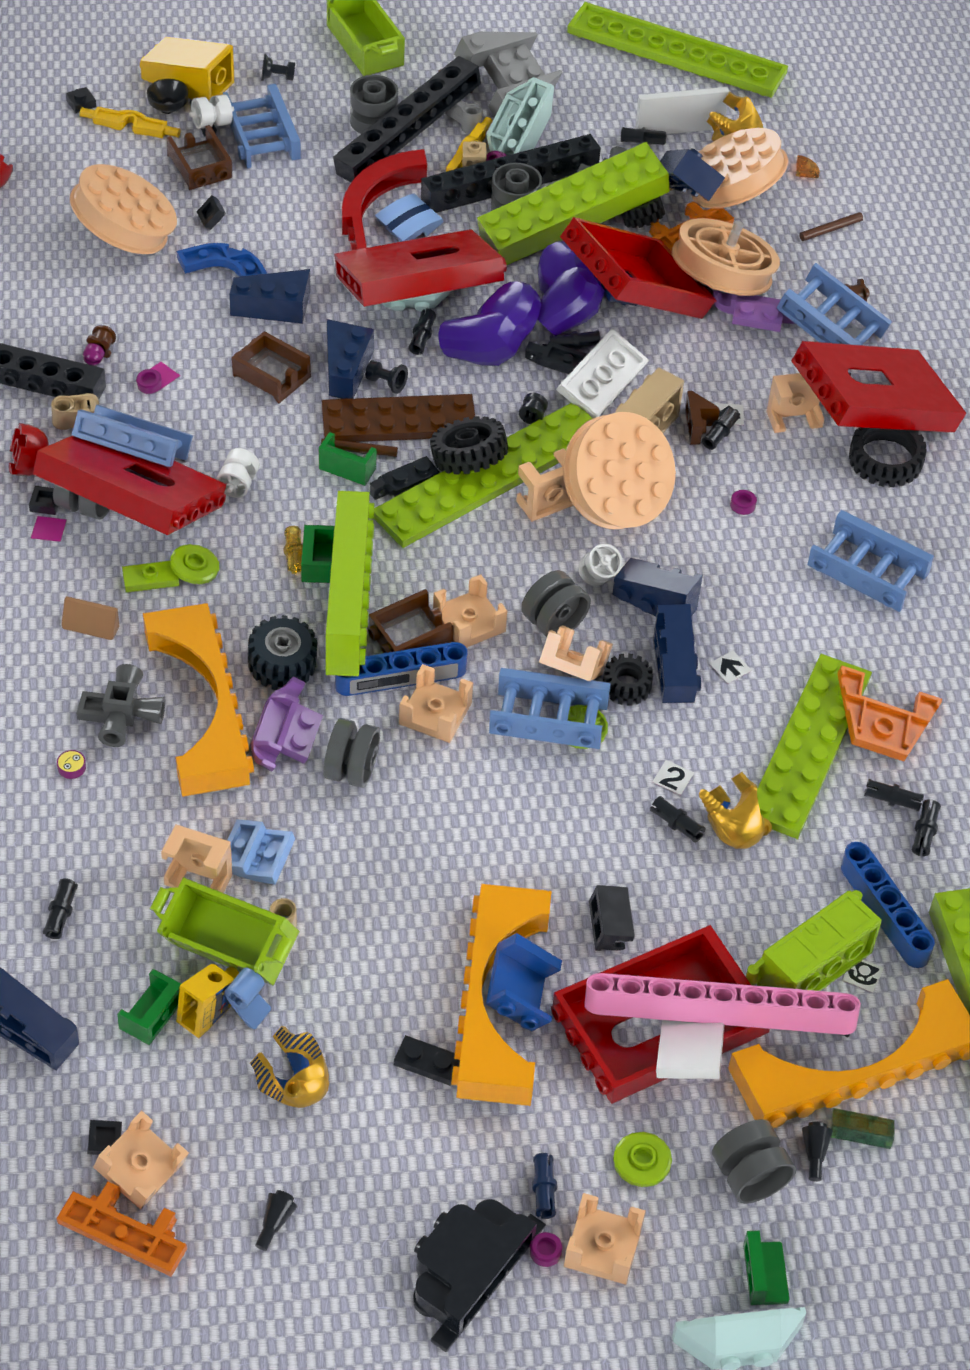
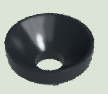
(167, 91)

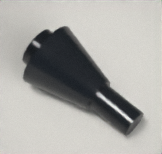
(816, 1140)
(277, 1211)

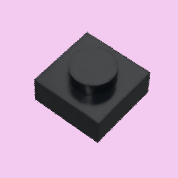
(80, 98)
(211, 212)
(42, 501)
(102, 1134)

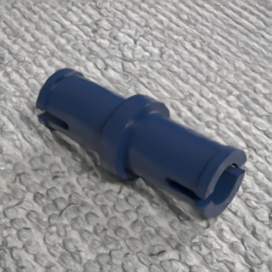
(544, 1185)

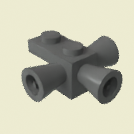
(119, 706)

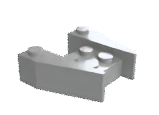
(506, 60)

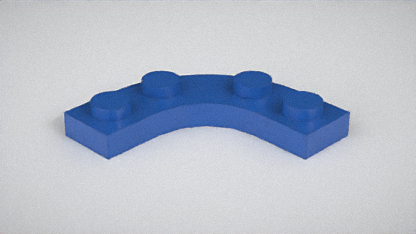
(219, 254)

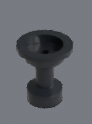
(269, 68)
(395, 378)

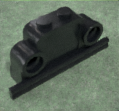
(467, 1262)

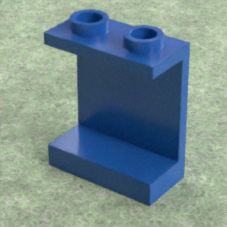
(519, 981)

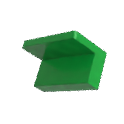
(765, 1271)

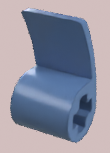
(245, 997)

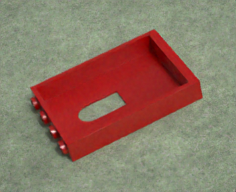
(419, 267)
(655, 274)
(911, 402)
(100, 476)
(628, 1070)

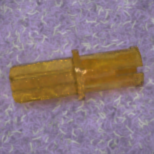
(293, 548)

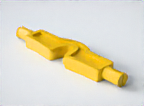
(119, 119)
(478, 134)

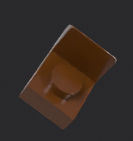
(699, 415)

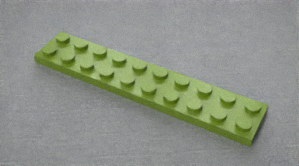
(677, 49)
(454, 495)

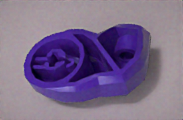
(567, 288)
(496, 329)

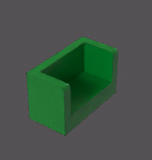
(346, 464)
(317, 553)
(152, 1008)

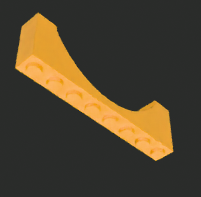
(219, 756)
(488, 1065)
(786, 1091)

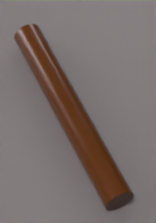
(831, 226)
(365, 447)

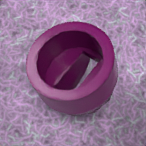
(93, 354)

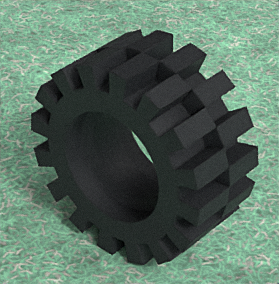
(644, 214)
(628, 667)

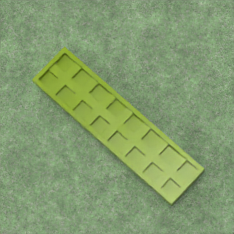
(806, 749)

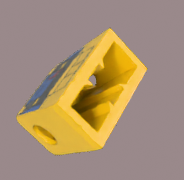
(203, 999)

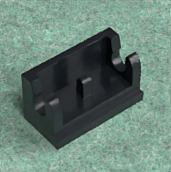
(611, 917)

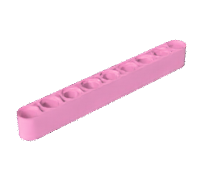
(722, 1003)

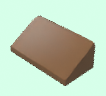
(90, 618)

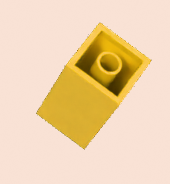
(200, 65)

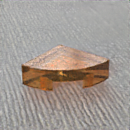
(806, 167)

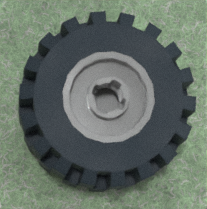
(282, 651)

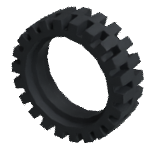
(885, 472)

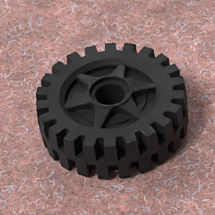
(469, 445)

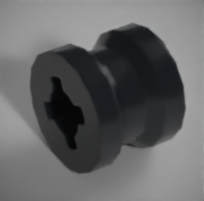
(533, 408)

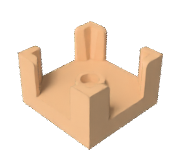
(792, 397)
(545, 492)
(472, 614)
(586, 666)
(434, 707)
(197, 854)
(140, 1161)
(604, 1241)

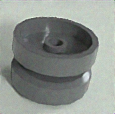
(555, 602)
(351, 752)

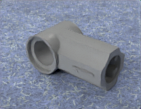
(467, 115)

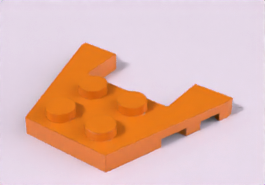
(881, 725)

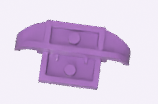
(752, 310)
(285, 727)

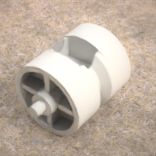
(216, 110)
(238, 472)
(600, 564)

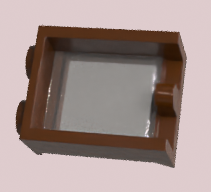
(201, 161)
(272, 366)
(409, 625)

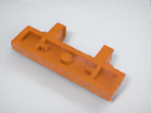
(694, 211)
(102, 1222)

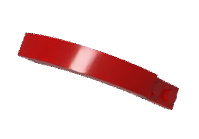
(373, 182)

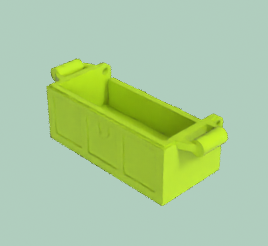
(366, 34)
(225, 929)
(819, 947)

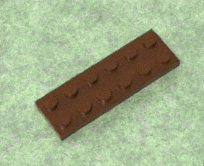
(393, 416)

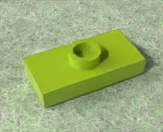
(149, 576)

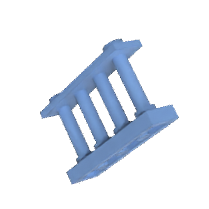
(278, 114)
(815, 321)
(132, 435)
(880, 543)
(553, 689)

